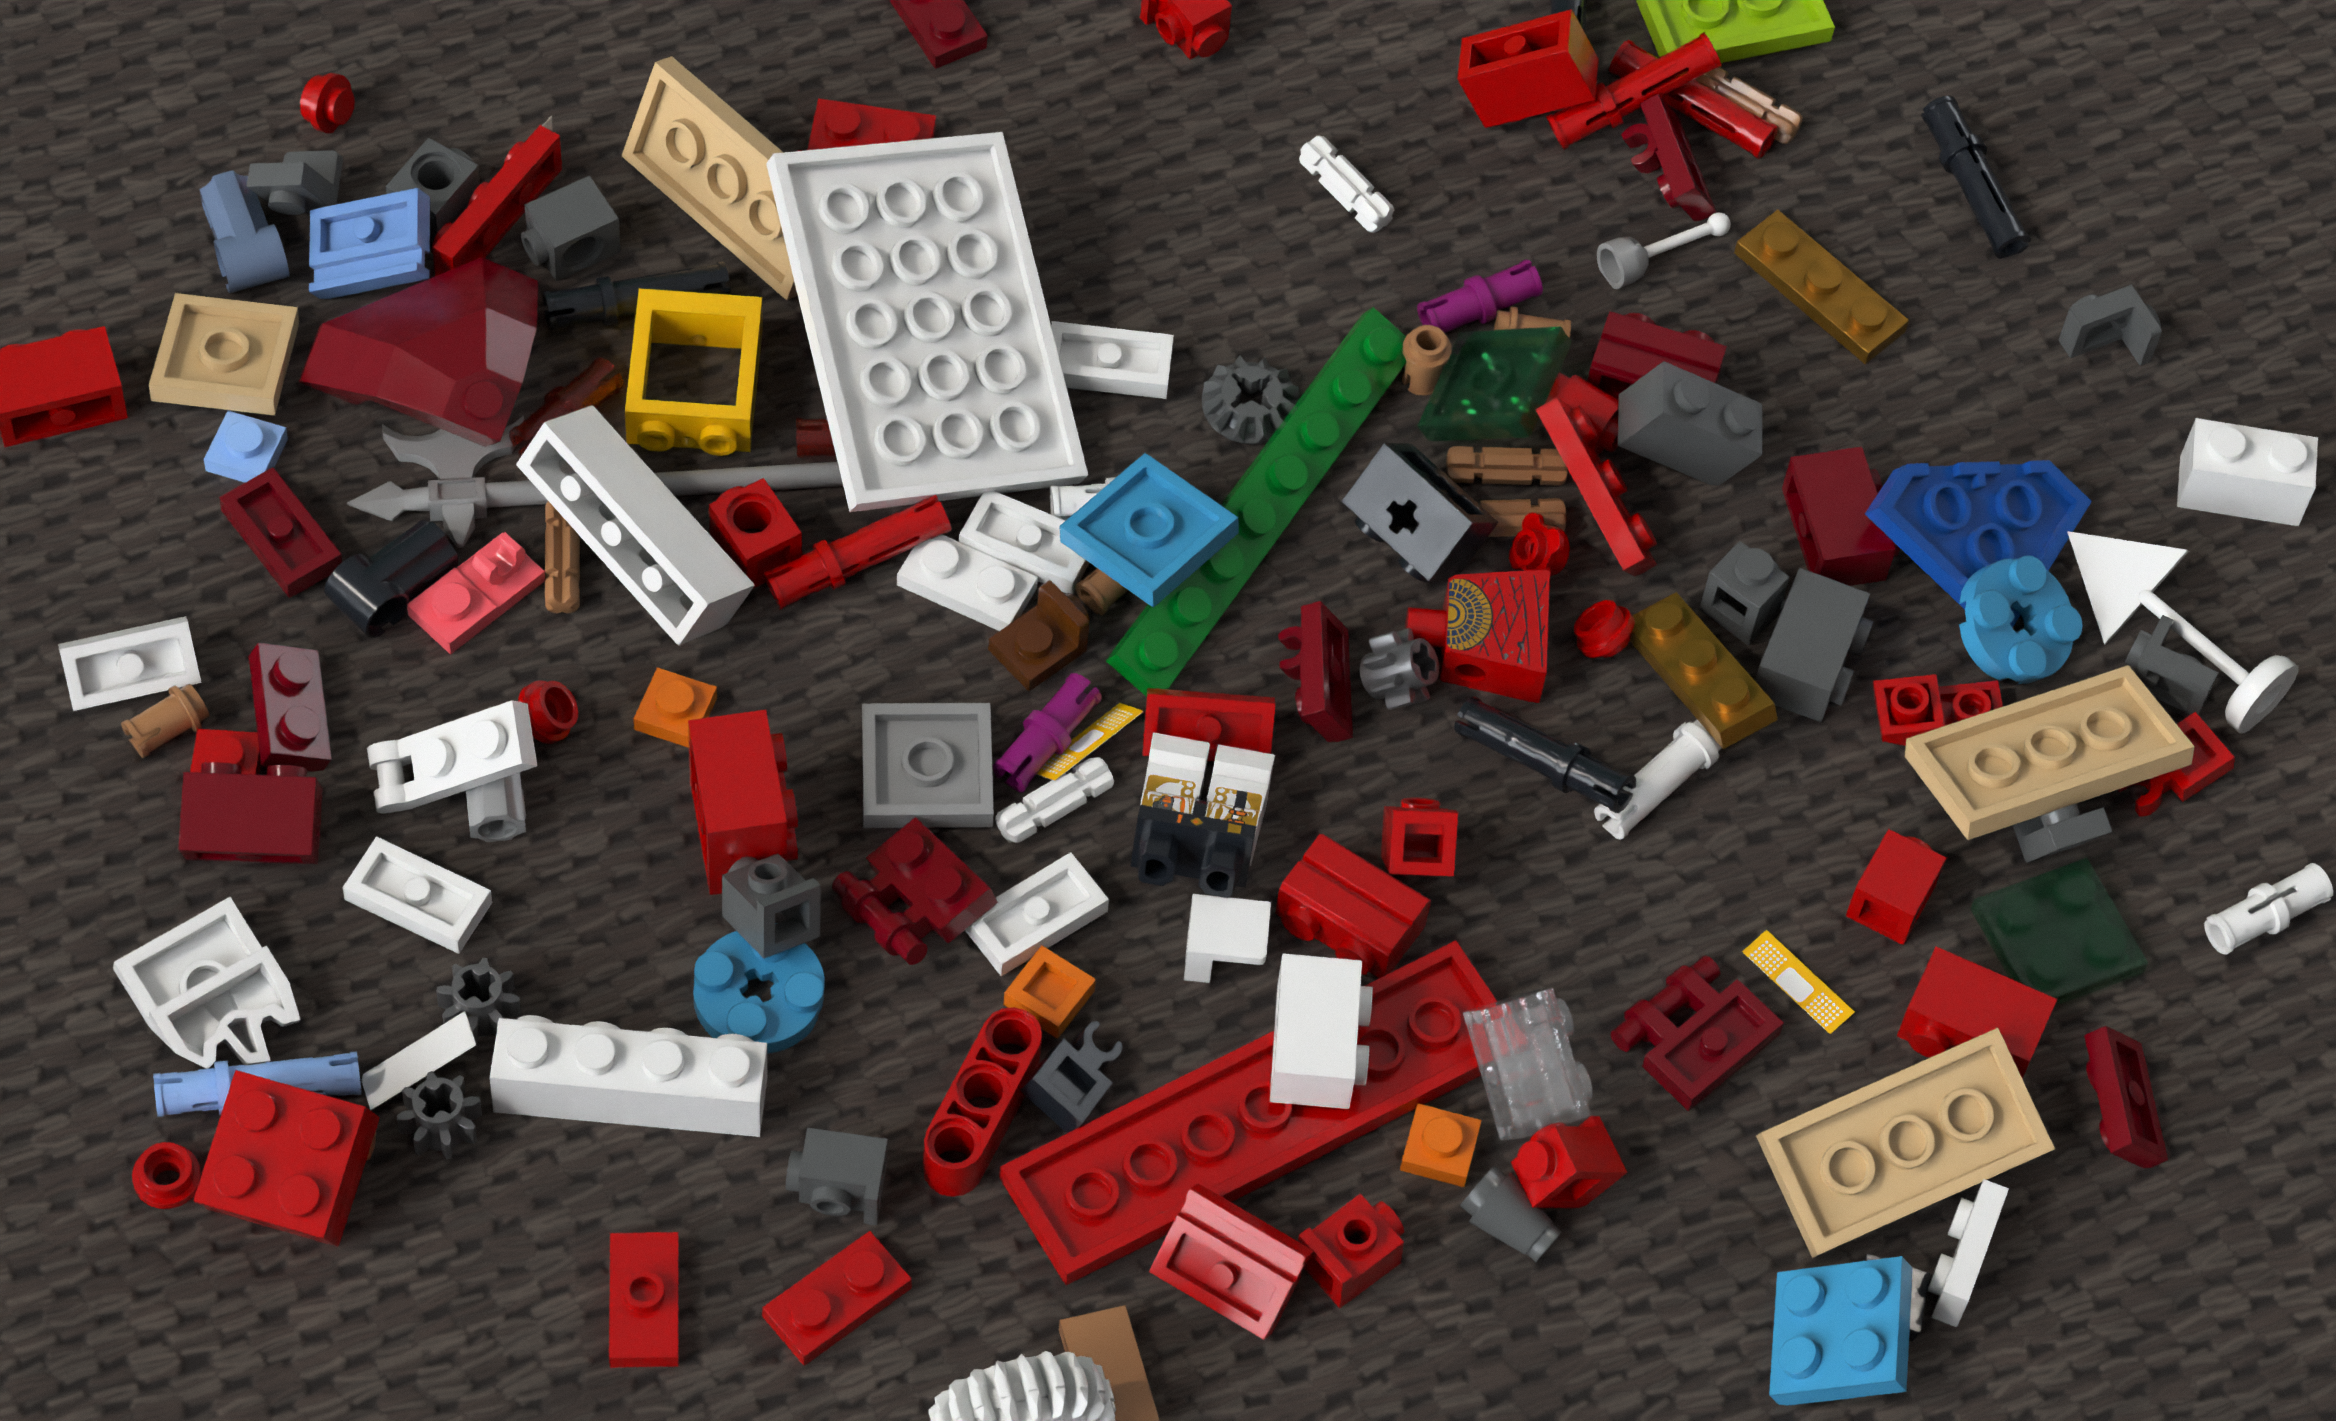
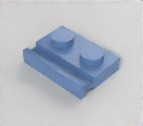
(369, 243)

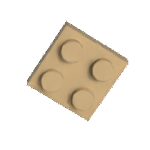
(224, 354)

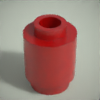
(1597, 404)

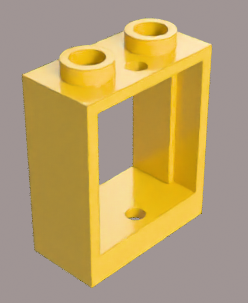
(695, 321)

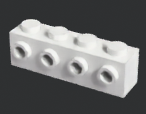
(635, 524)
(629, 1076)

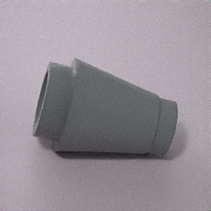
(1505, 1212)

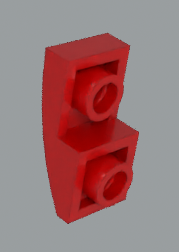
(1918, 705)

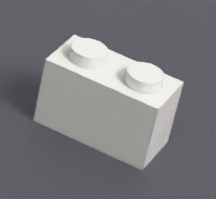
(2247, 472)
(1318, 1031)

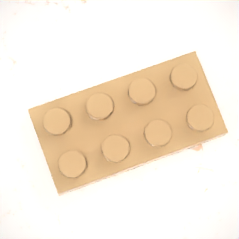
(711, 168)
(2048, 752)
(1905, 1142)

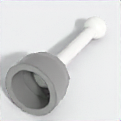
(1626, 261)

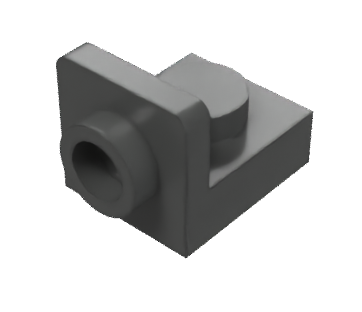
(2172, 677)
(2060, 831)

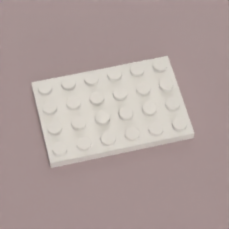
(926, 320)

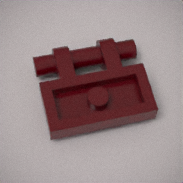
(928, 878)
(1709, 1044)

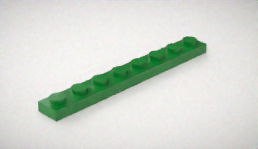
(1266, 501)

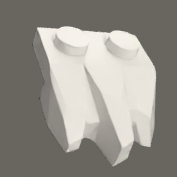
(209, 987)

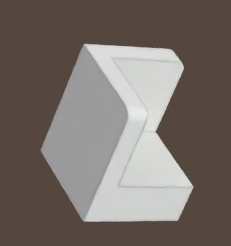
(1225, 932)

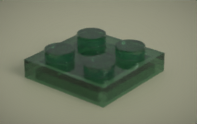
(1494, 384)
(2060, 933)

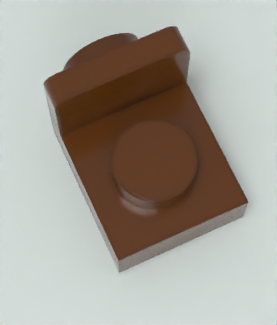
(1043, 637)

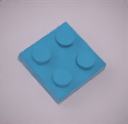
(1149, 529)
(1841, 1331)

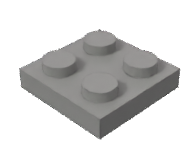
(927, 764)

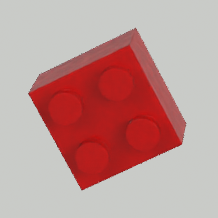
(740, 792)
(286, 1158)

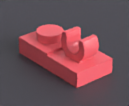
(476, 592)

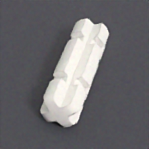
(1346, 184)
(1054, 800)

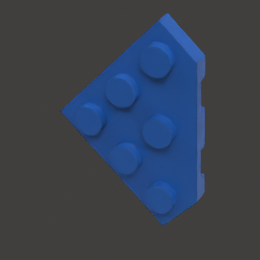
(1977, 515)

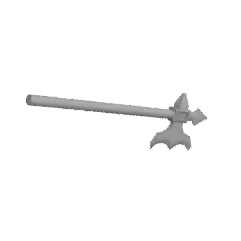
(461, 498)

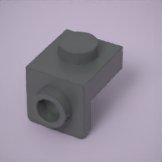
(299, 183)
(2108, 318)

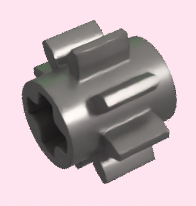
(1399, 668)
(481, 995)
(444, 1129)

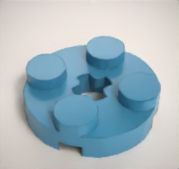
(2045, 610)
(780, 1022)

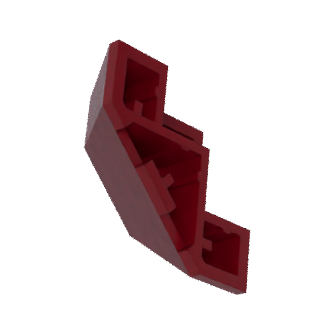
(435, 350)

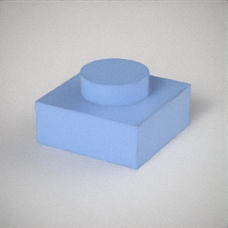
(244, 447)

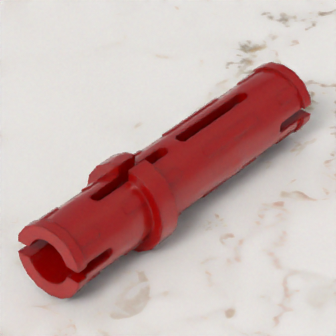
(1625, 94)
(1704, 105)
(842, 558)

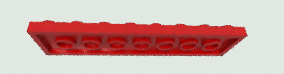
(1130, 1170)

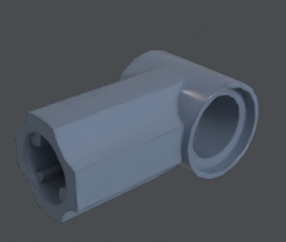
(243, 243)

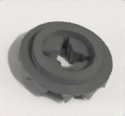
(1249, 421)

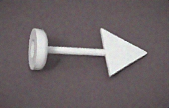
(2124, 576)

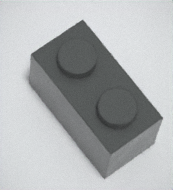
(1690, 424)
(1811, 644)

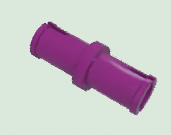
(1482, 297)
(1047, 732)

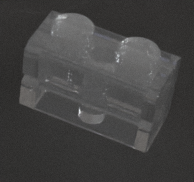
(1529, 1062)

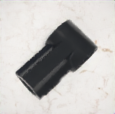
(381, 586)

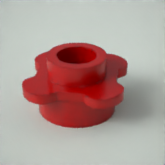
(1539, 546)

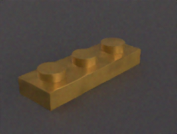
(1821, 286)
(1701, 671)

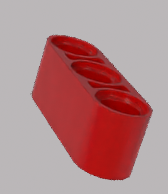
(983, 1074)

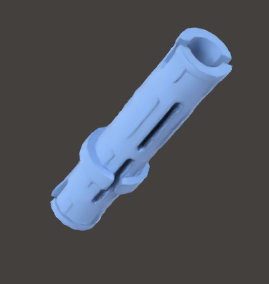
(209, 1087)

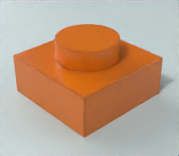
(671, 703)
(1050, 990)
(1440, 1145)

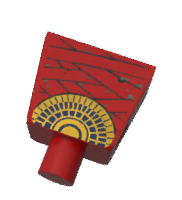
(1491, 632)

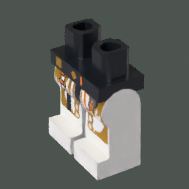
(1197, 836)

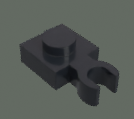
(1070, 1079)

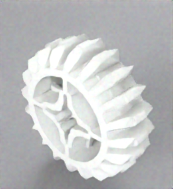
(1030, 1390)

